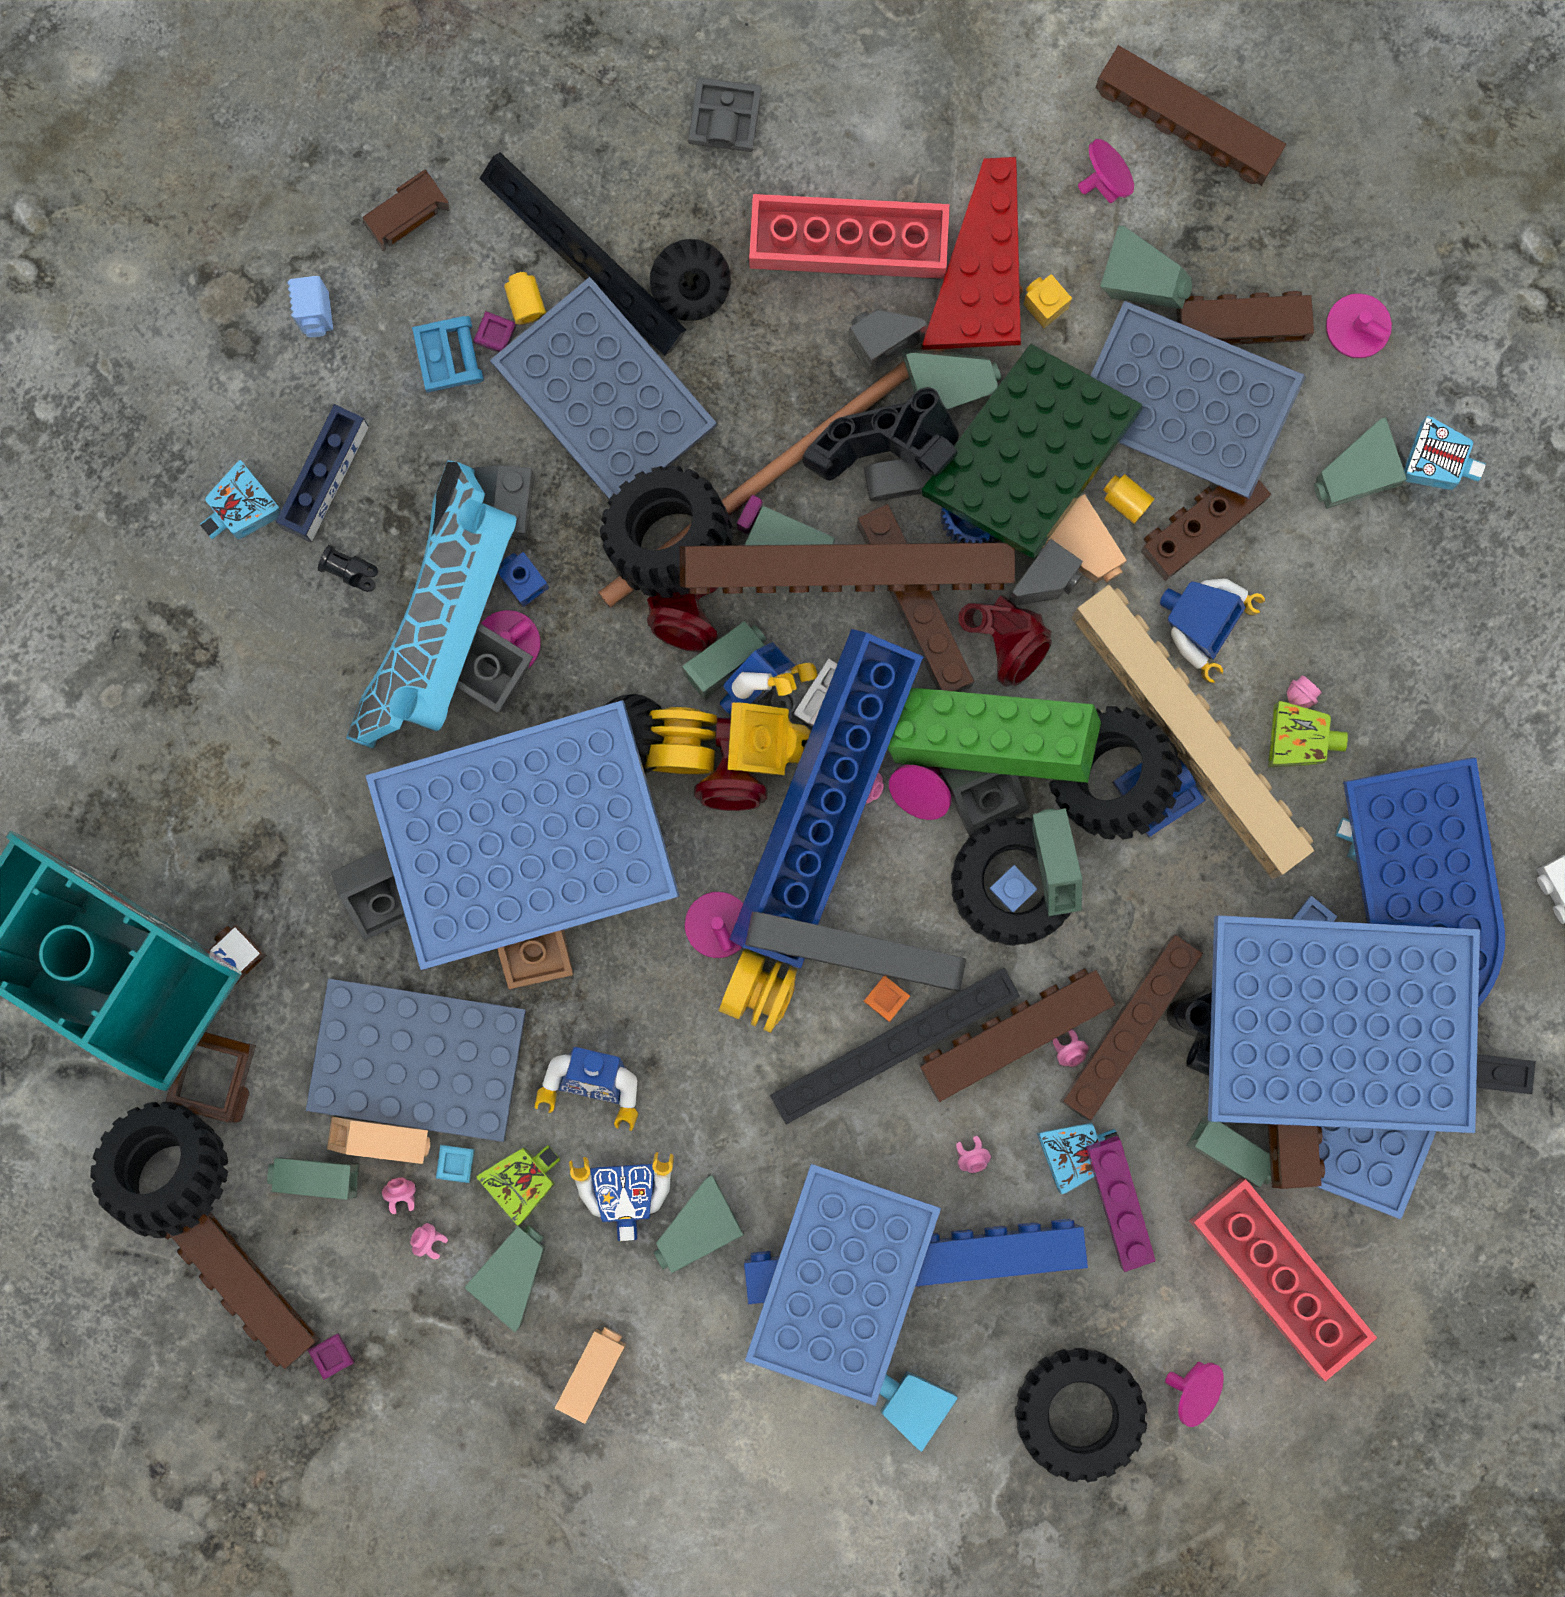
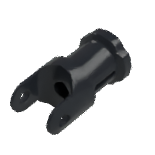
(348, 568)

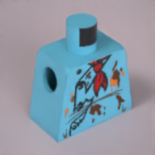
(239, 504)
(1068, 1155)

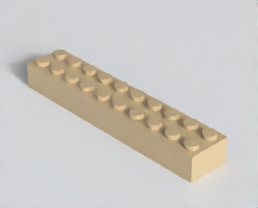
(1199, 740)

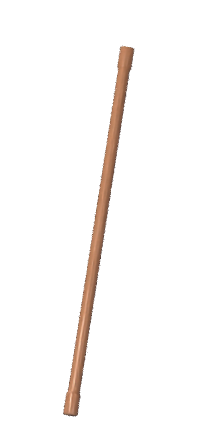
(619, 588)

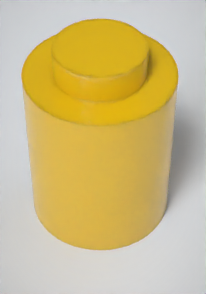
(524, 298)
(1127, 497)

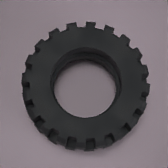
(645, 502)
(1148, 796)
(970, 893)
(131, 1146)
(1127, 1415)

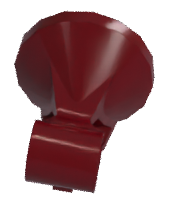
(681, 621)
(1018, 637)
(729, 788)

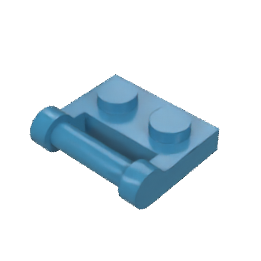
(436, 355)

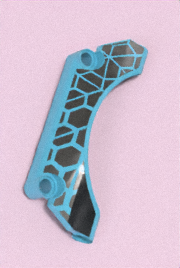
(443, 613)

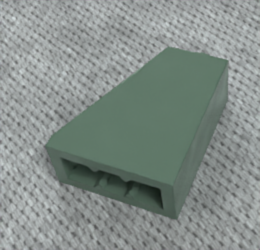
(1143, 273)
(953, 375)
(1362, 469)
(778, 529)
(719, 661)
(1057, 861)
(1231, 1152)
(314, 1178)
(698, 1228)
(509, 1276)

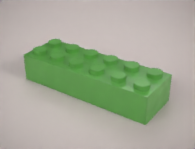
(996, 734)

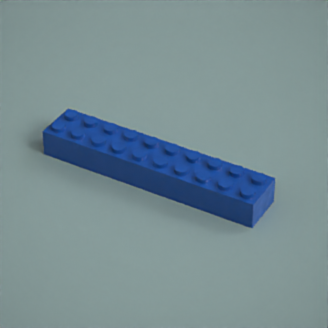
(830, 785)
(969, 1256)

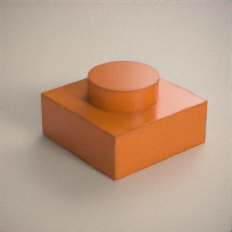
(886, 998)

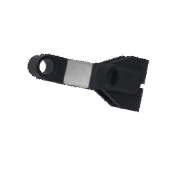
(913, 430)
(1198, 1026)

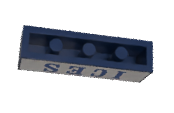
(322, 473)

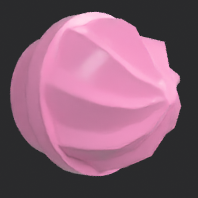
(1303, 693)

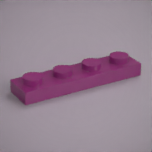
(1120, 1203)

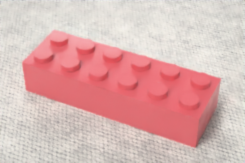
(849, 236)
(1283, 1279)

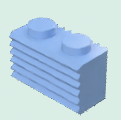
(310, 305)

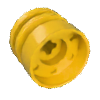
(682, 746)
(758, 990)

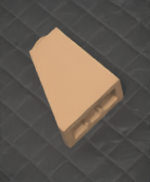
(1090, 541)
(378, 1140)
(591, 1374)

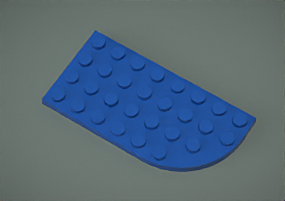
(1429, 854)

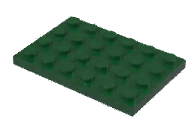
(1032, 450)

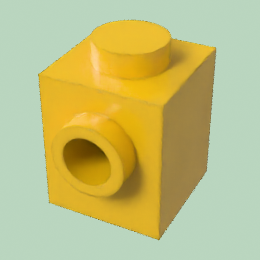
(1046, 300)

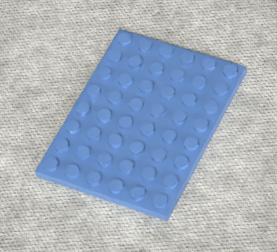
(522, 835)
(1344, 1024)

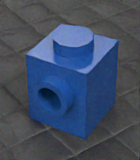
(522, 578)

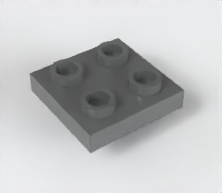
(724, 114)

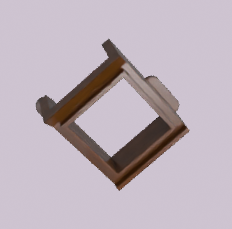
(405, 211)
(237, 1094)

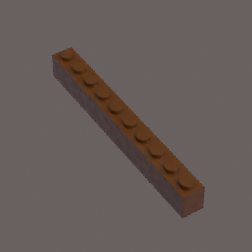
(846, 565)

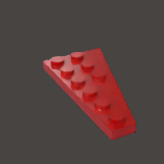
(982, 281)

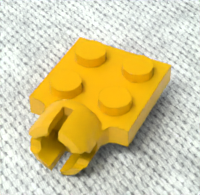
(764, 739)

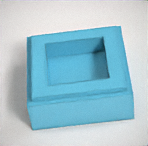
(455, 1163)

